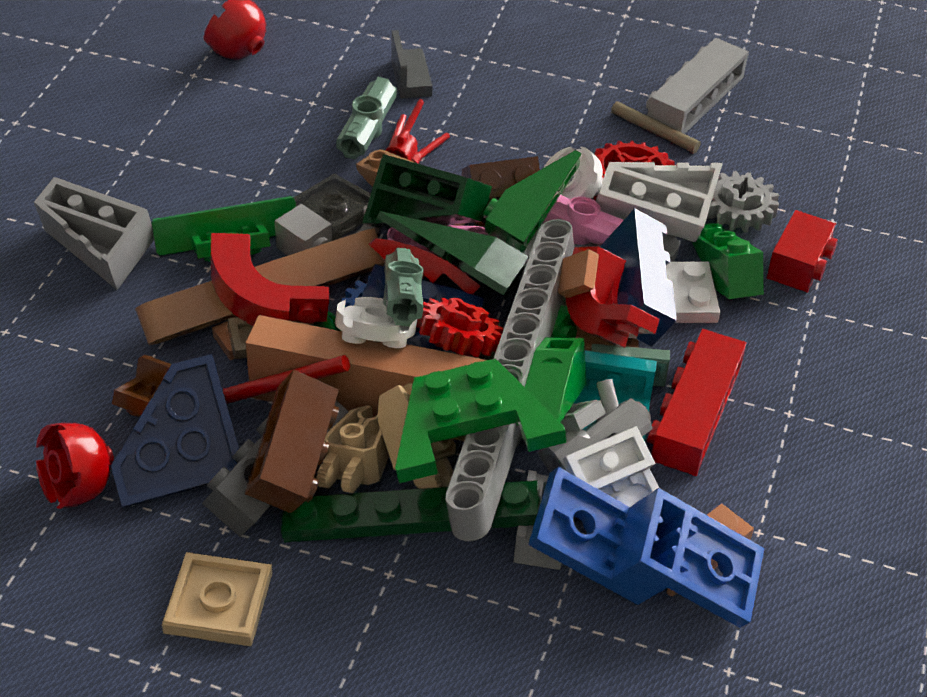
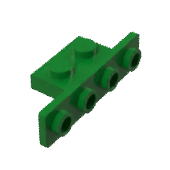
(194, 229)

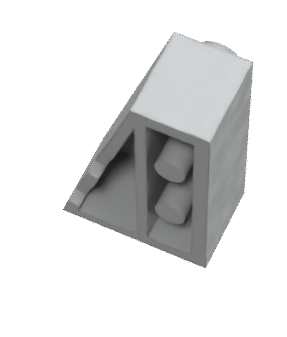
(96, 228)

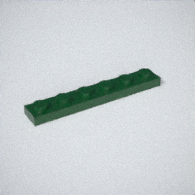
(398, 513)

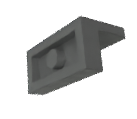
(410, 70)

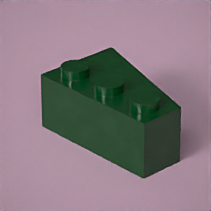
(424, 194)

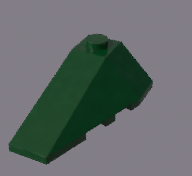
(479, 255)

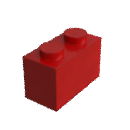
(802, 251)

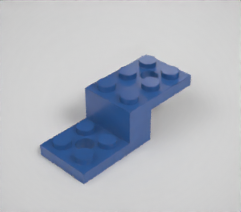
(648, 547)

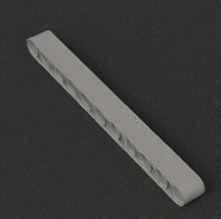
(489, 453)

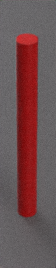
(270, 383)

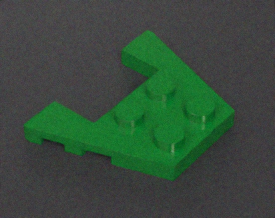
(465, 403)

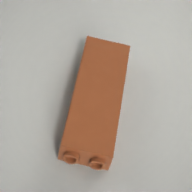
(374, 368)

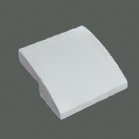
(616, 466)

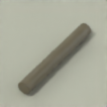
(656, 127)

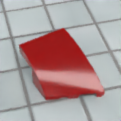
(431, 263)

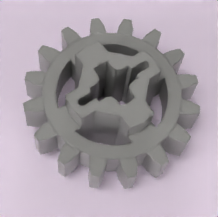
(743, 202)

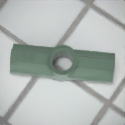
(366, 118)
(403, 287)

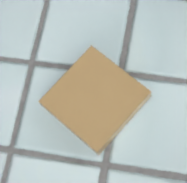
(217, 599)

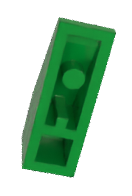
(528, 202)

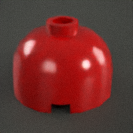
(237, 30)
(73, 463)

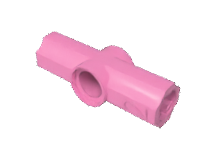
(586, 219)

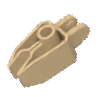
(391, 419)
(354, 451)

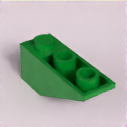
(732, 261)
(557, 374)

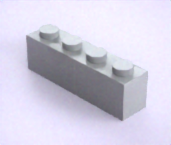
(698, 85)

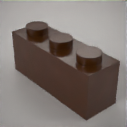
(293, 442)

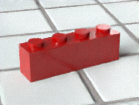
(697, 402)

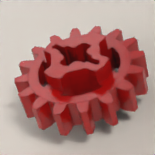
(459, 327)

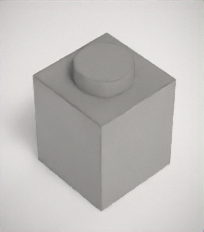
(301, 230)

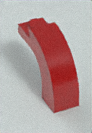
(251, 294)
(599, 310)

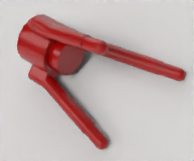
(405, 144)

